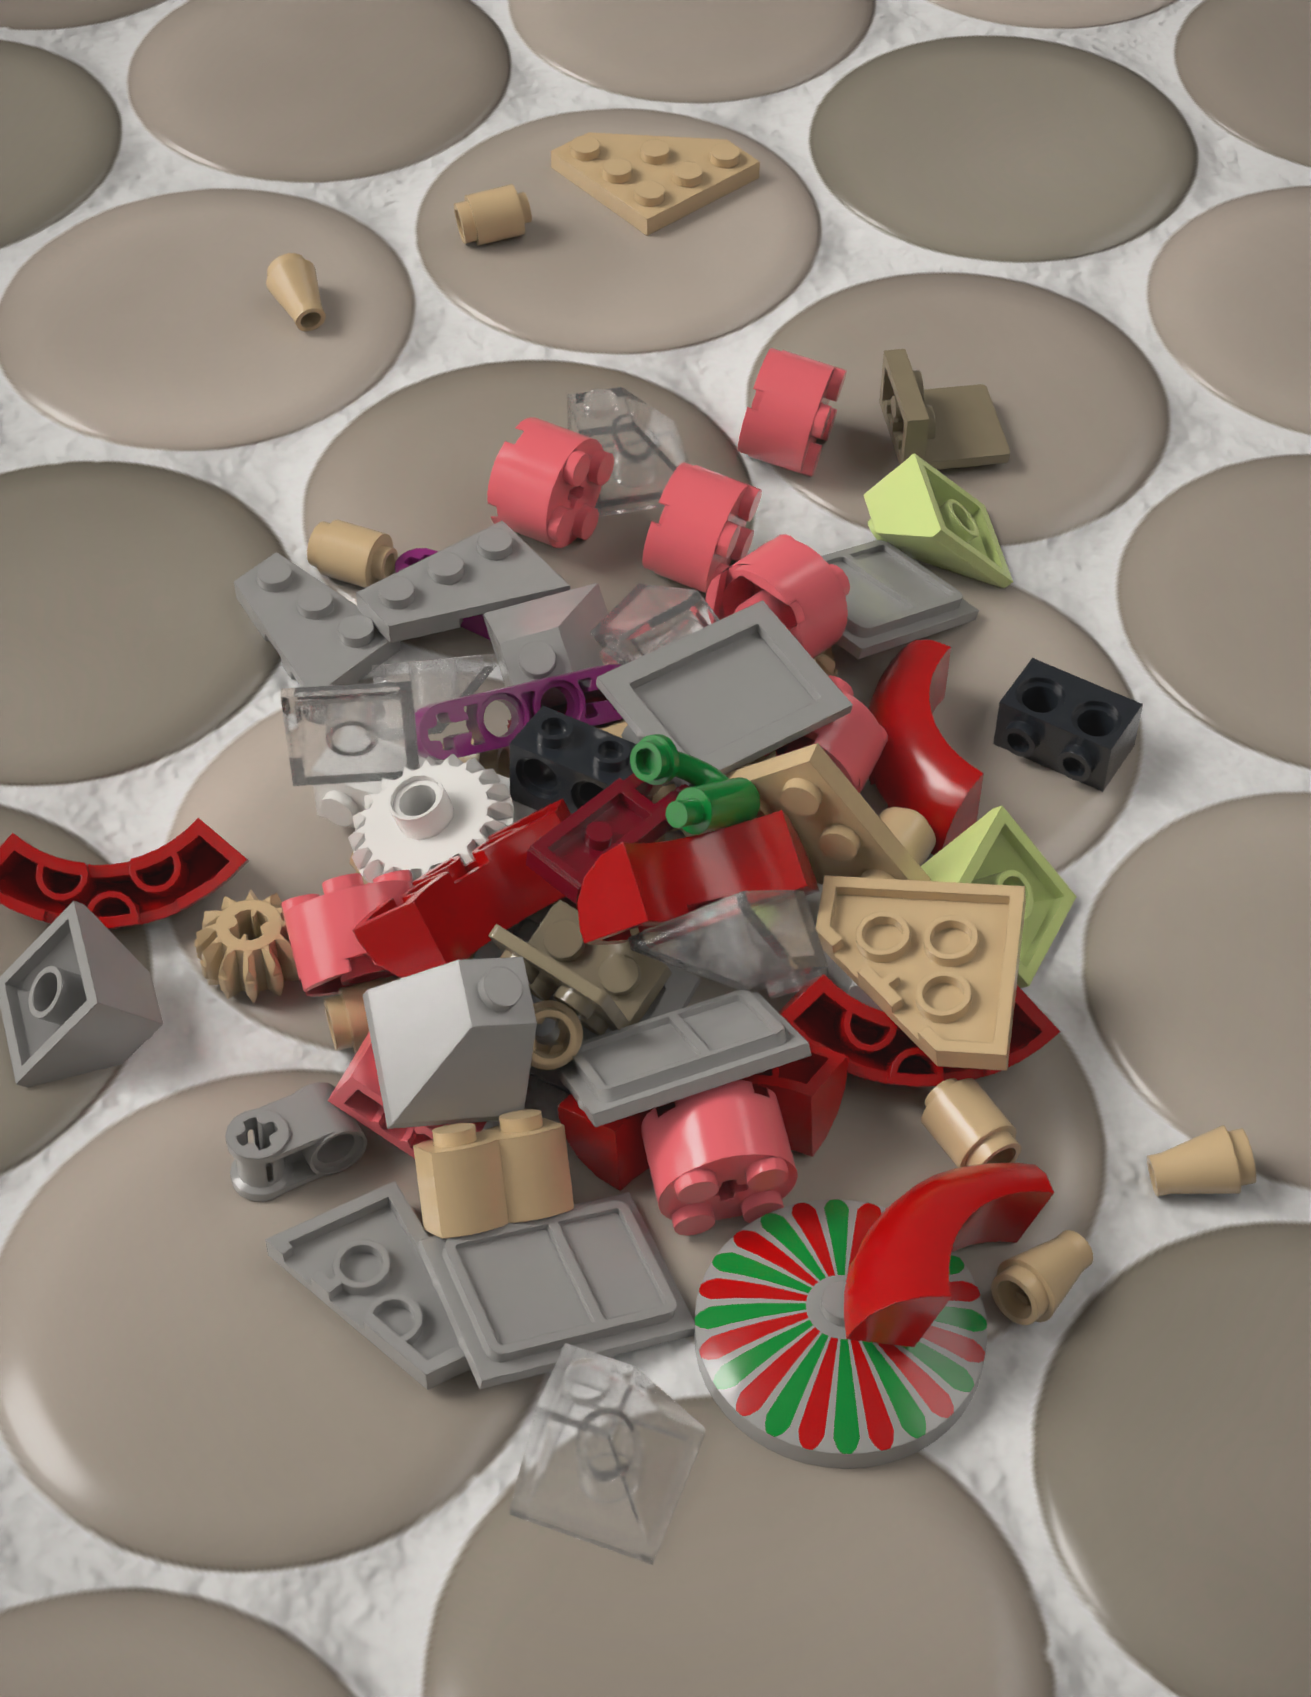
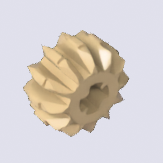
(246, 947)

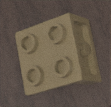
(939, 424)
(599, 982)

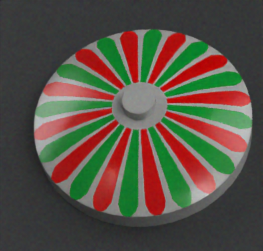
(780, 1352)

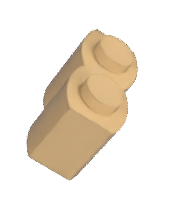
(493, 1175)

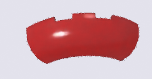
(917, 763)
(667, 879)
(118, 893)
(460, 904)
(882, 1050)
(806, 1092)
(904, 1260)

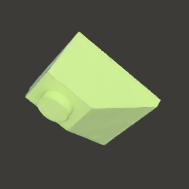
(936, 522)
(1002, 854)

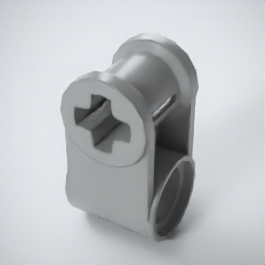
(295, 1136)

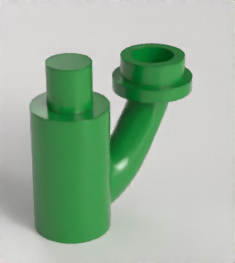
(714, 799)

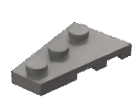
(459, 582)
(311, 625)
(372, 1275)

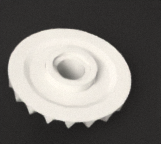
(429, 817)

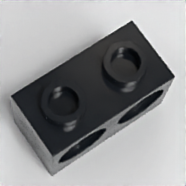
(1067, 724)
(564, 760)

